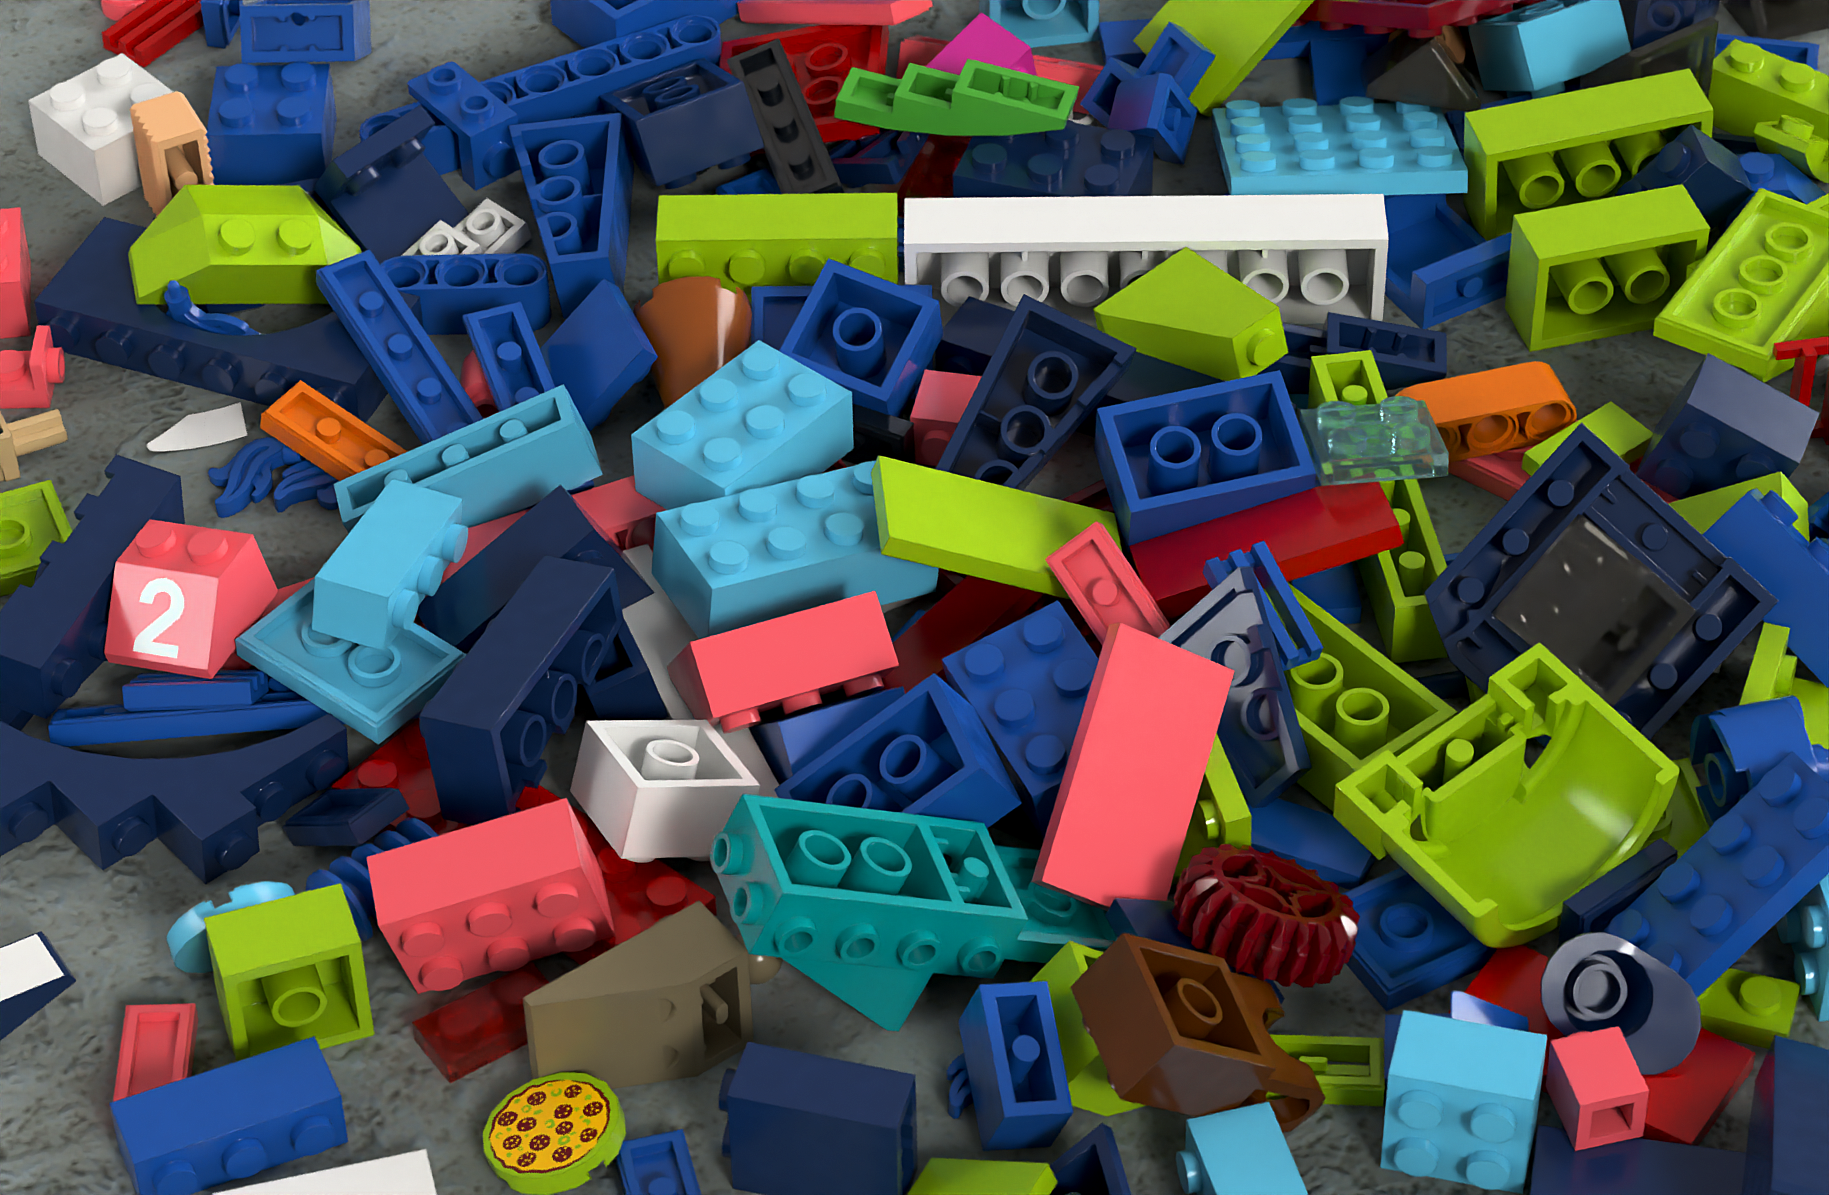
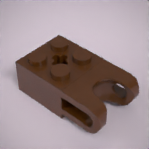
(1190, 1033)

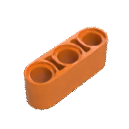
(1496, 408)

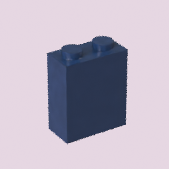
(818, 1125)

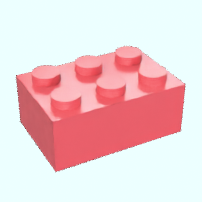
(490, 897)

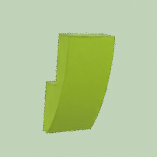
(1796, 143)

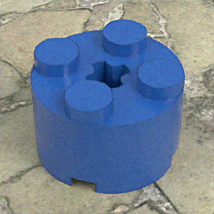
(1745, 744)

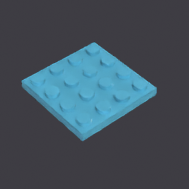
(1337, 148)

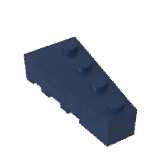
(1033, 395)
(59, 625)

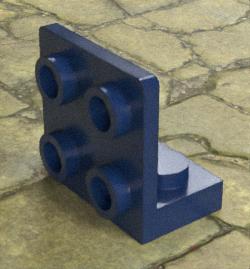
(388, 189)

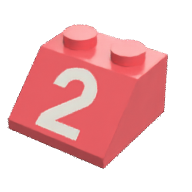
(185, 598)

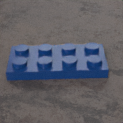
(1735, 877)

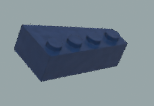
(518, 688)

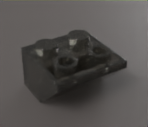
(1595, 609)

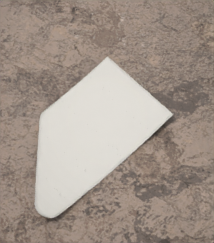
(202, 430)

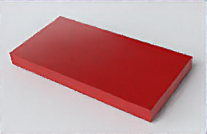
(1301, 531)
(1680, 1100)

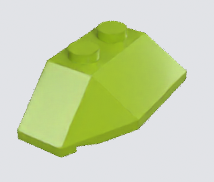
(238, 246)

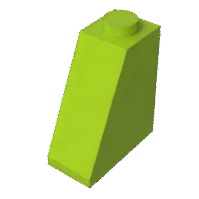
(1196, 319)

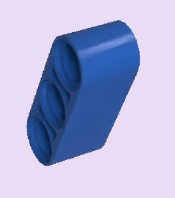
(469, 284)

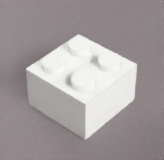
(88, 126)
(658, 786)

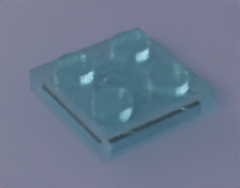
(1373, 441)

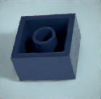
(1725, 433)

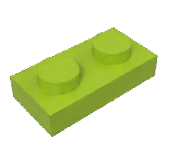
(1749, 1007)

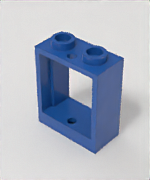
(305, 31)

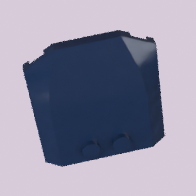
(1597, 483)

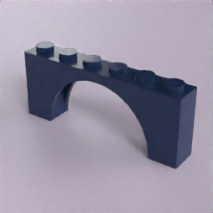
(97, 318)

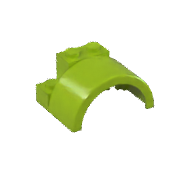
(1504, 838)

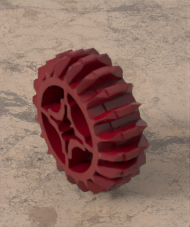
(1266, 915)

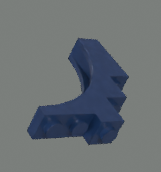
(195, 805)

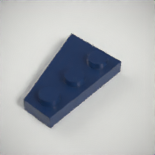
(1259, 716)

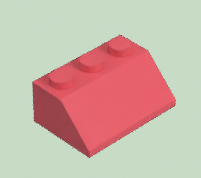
(785, 663)

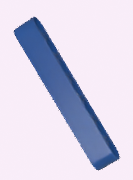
(574, 81)

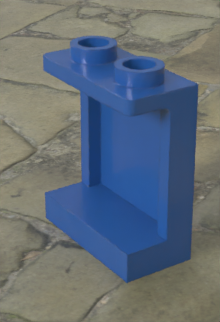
(1439, 261)

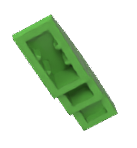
(975, 103)

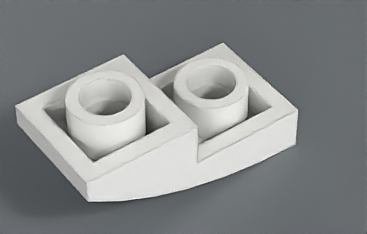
(484, 231)

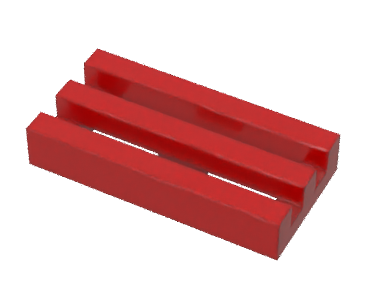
(153, 29)

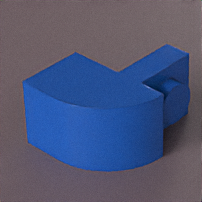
(1173, 53)

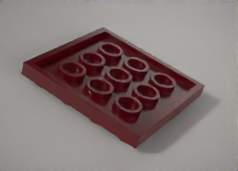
(1420, 17)

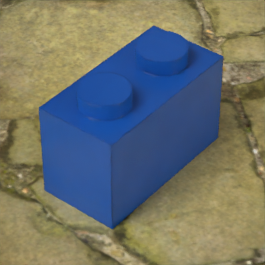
(1015, 1066)

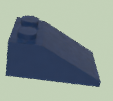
(686, 122)

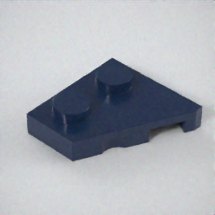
(876, 157)

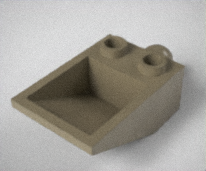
(650, 1005)

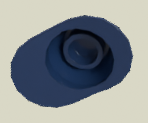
(1610, 983)

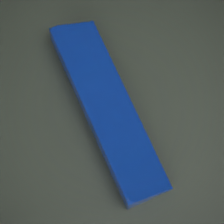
(510, 358)

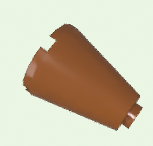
(693, 332)

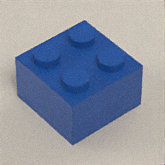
(271, 123)
(866, 336)

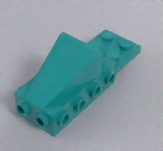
(888, 899)

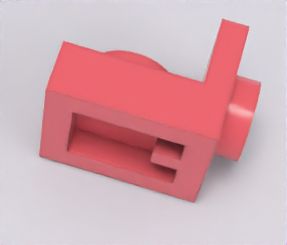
(30, 376)

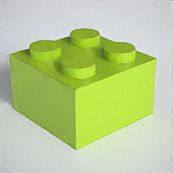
(290, 973)

